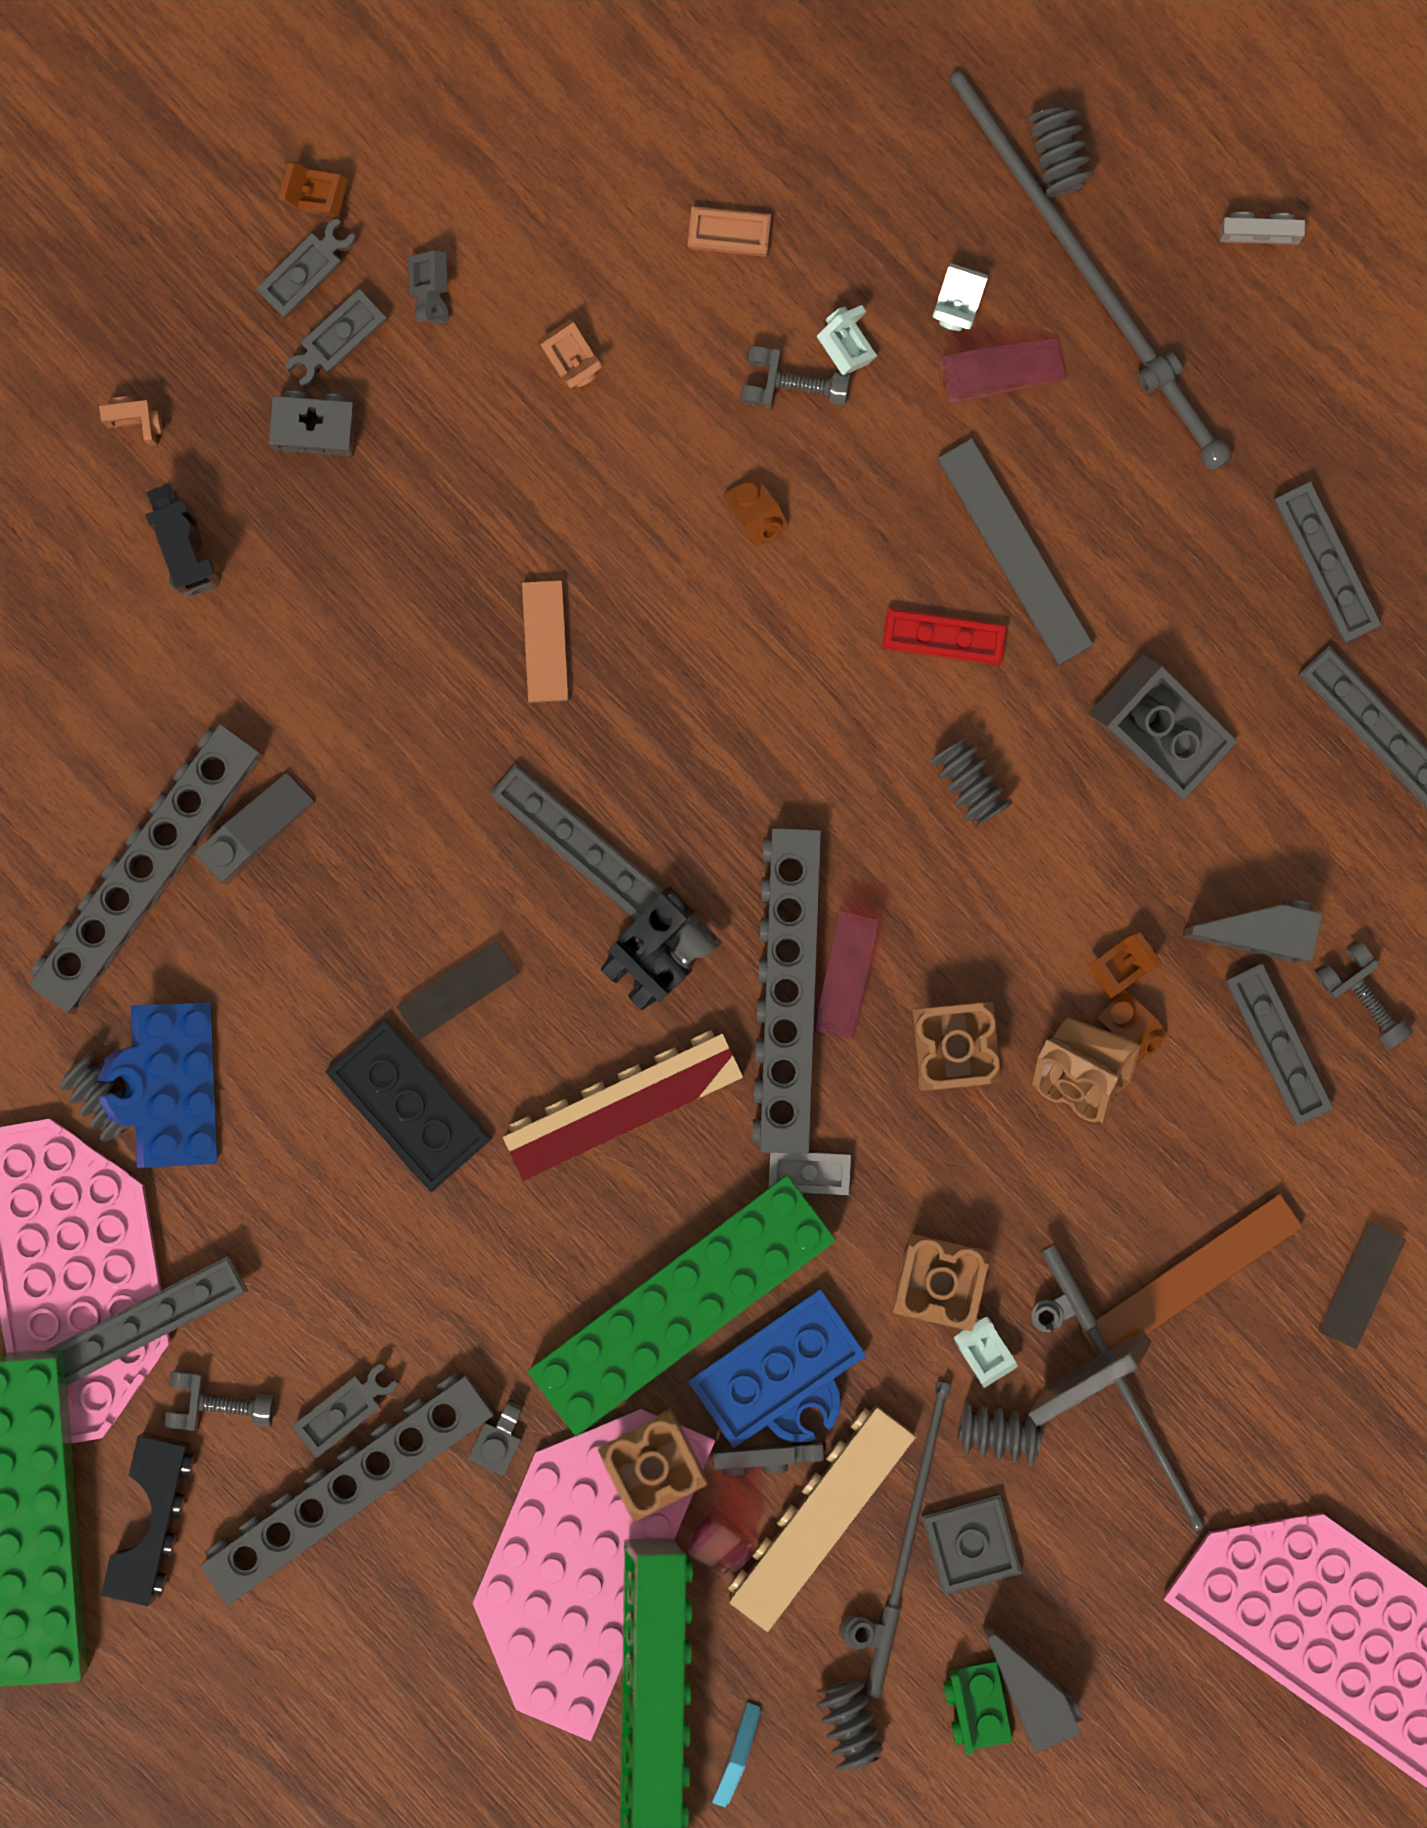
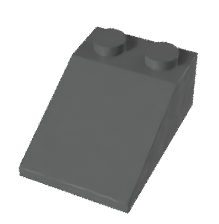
(1163, 726)
(1276, 932)
(1042, 1706)

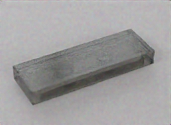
(458, 990)
(1361, 1285)

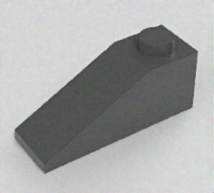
(253, 829)

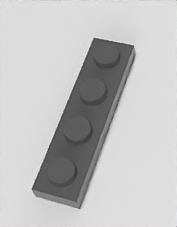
(1327, 562)
(1278, 1044)

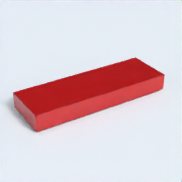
(944, 637)

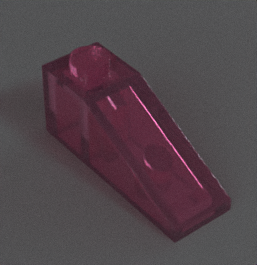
(1000, 369)
(846, 975)
(719, 1543)

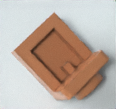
(570, 355)
(127, 412)

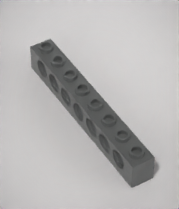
(805, 849)
(48, 972)
(234, 1579)

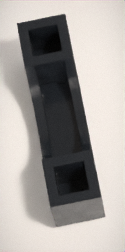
(158, 1468)

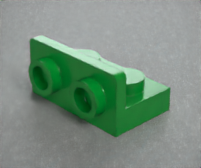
(979, 1706)

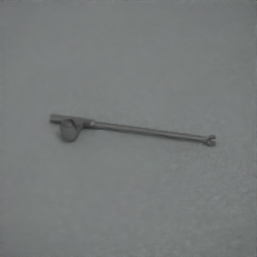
(1074, 1303)
(882, 1634)

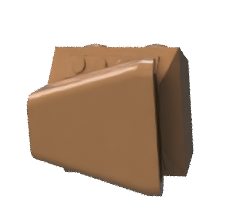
(956, 1046)
(1085, 1068)
(941, 1282)
(653, 1465)

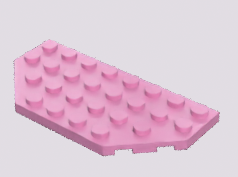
(71, 1257)
(558, 1578)
(1321, 1622)

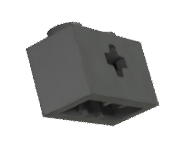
(291, 433)

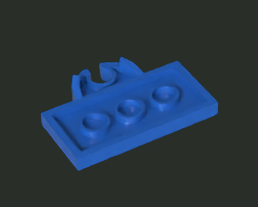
(166, 1085)
(781, 1374)

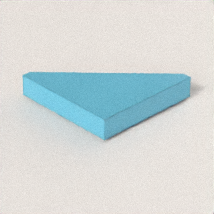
(737, 1756)

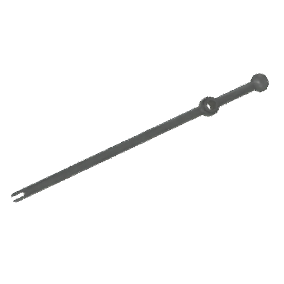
(1158, 371)

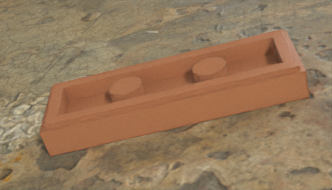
(545, 641)

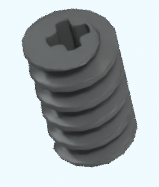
(1059, 151)
(970, 782)
(84, 1080)
(999, 1433)
(850, 1724)

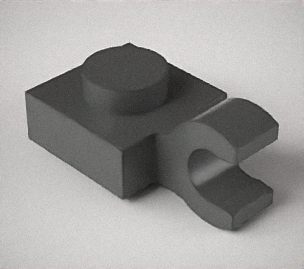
(427, 281)
(498, 1444)

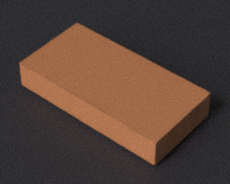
(729, 231)

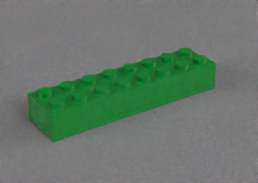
(681, 1305)
(38, 1526)
(654, 1684)

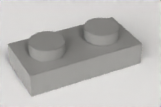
(1245, 228)
(813, 1171)

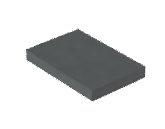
(1090, 1378)

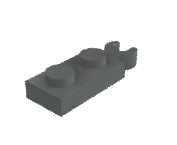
(304, 270)
(338, 336)
(342, 1412)
(772, 1457)

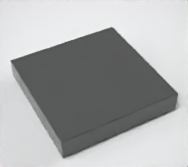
(971, 1544)

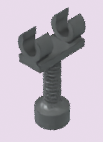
(834, 388)
(1392, 1031)
(259, 1409)

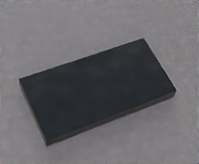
(408, 1105)

